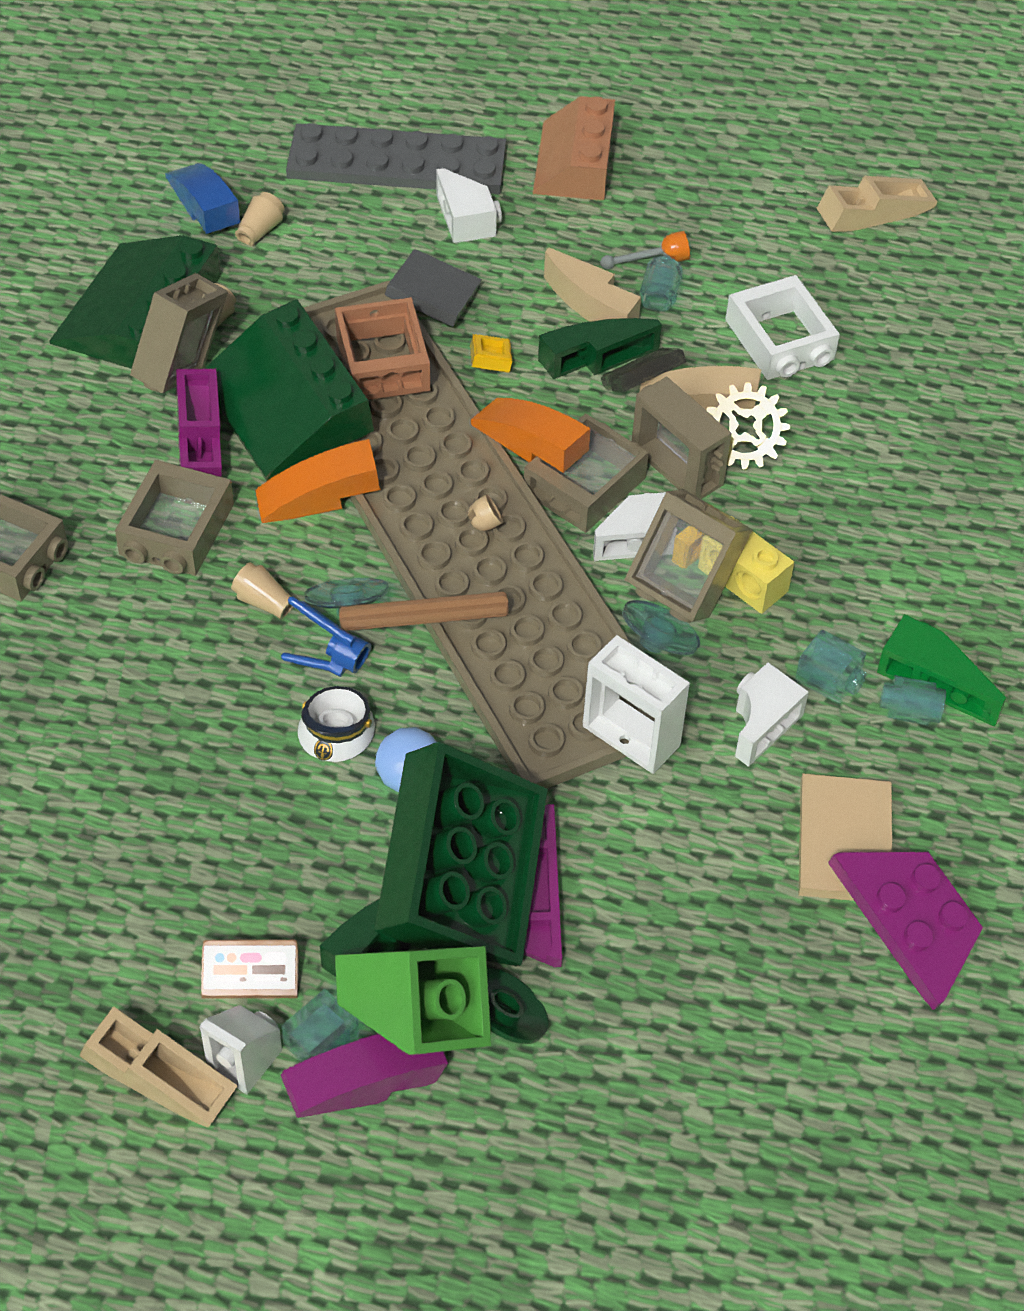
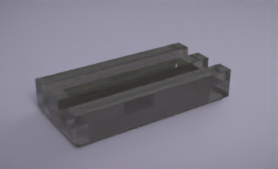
(643, 369)

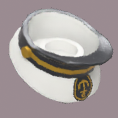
(336, 724)

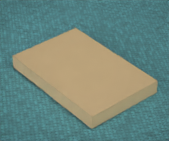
(836, 818)

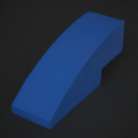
(205, 197)

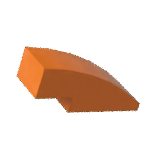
(534, 431)
(319, 483)

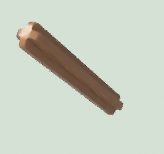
(423, 611)

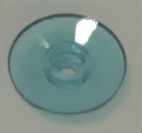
(346, 592)
(659, 629)

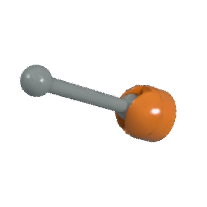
(674, 246)

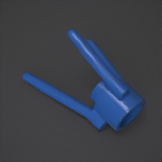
(344, 648)

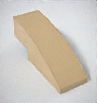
(874, 202)
(588, 288)
(707, 381)
(157, 1068)

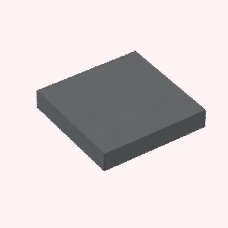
(434, 287)

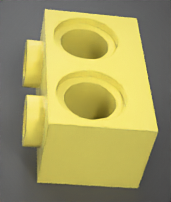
(760, 574)

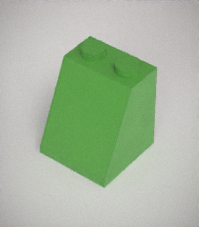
(419, 996)

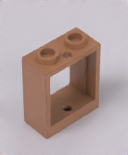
(385, 375)

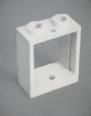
(771, 300)
(647, 684)

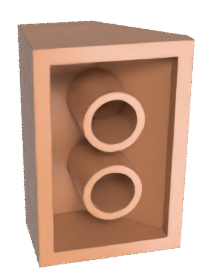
(576, 150)

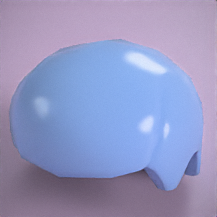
(392, 753)

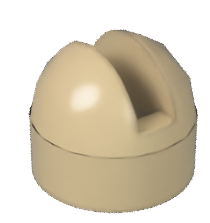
(484, 514)

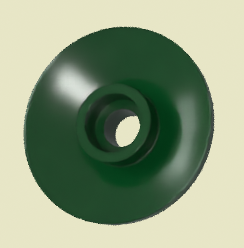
(514, 1009)

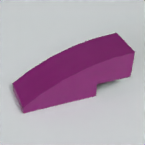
(198, 420)
(357, 1076)

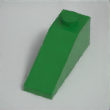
(930, 655)

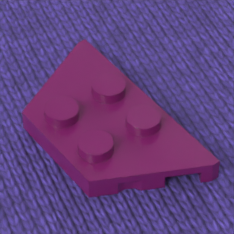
(913, 914)
(544, 927)

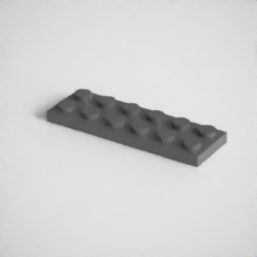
(392, 156)

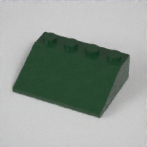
(116, 304)
(288, 391)
(461, 855)

